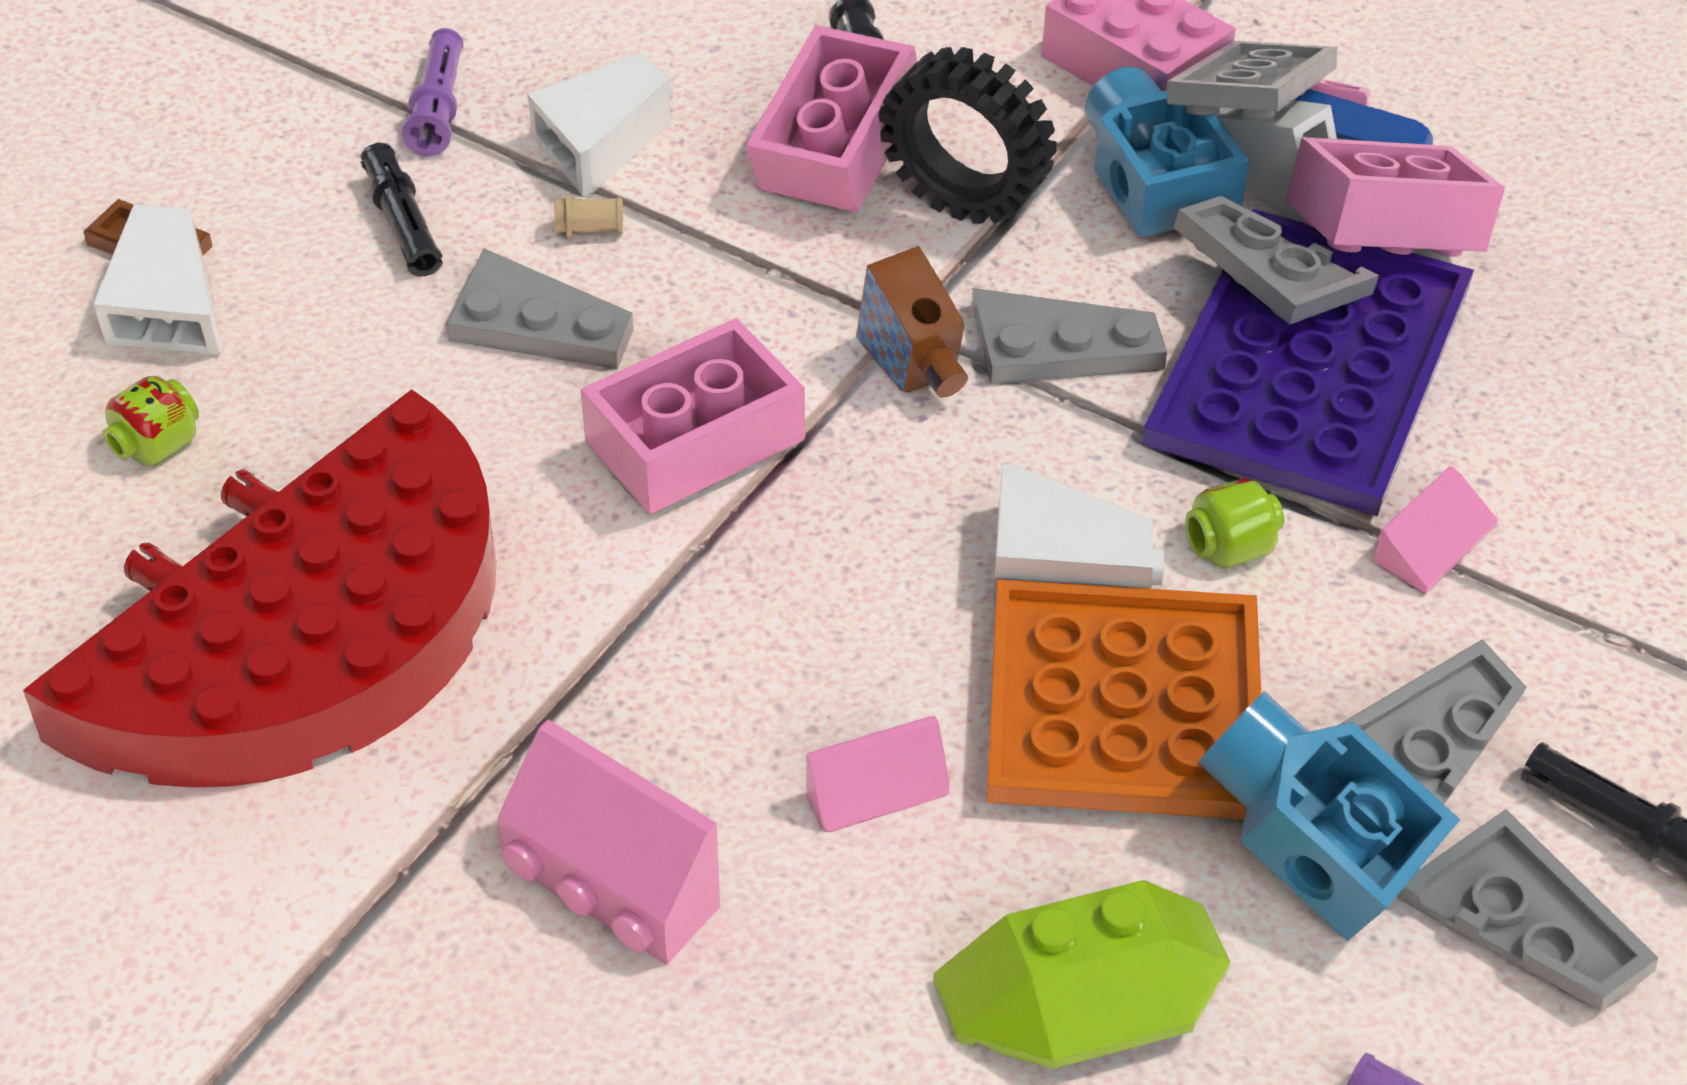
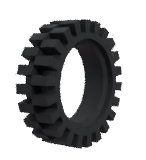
(998, 102)

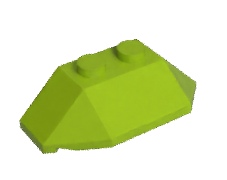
(1085, 976)

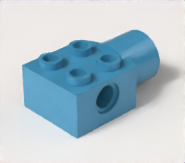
(1158, 154)
(1327, 811)

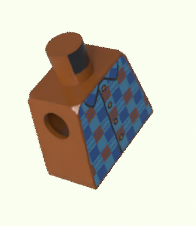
(911, 324)

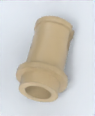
(588, 215)

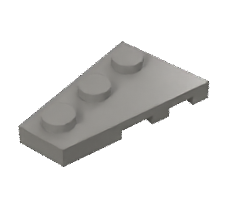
(1283, 275)
(537, 315)
(1059, 339)
(1444, 717)
(1532, 911)

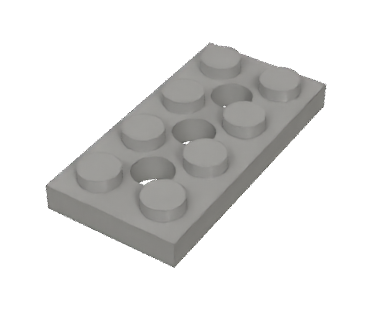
(1251, 78)

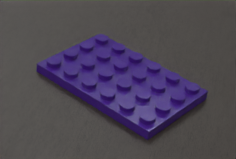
(1315, 399)

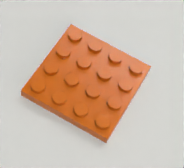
(1117, 695)

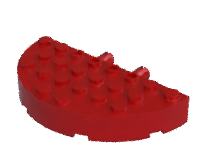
(295, 626)

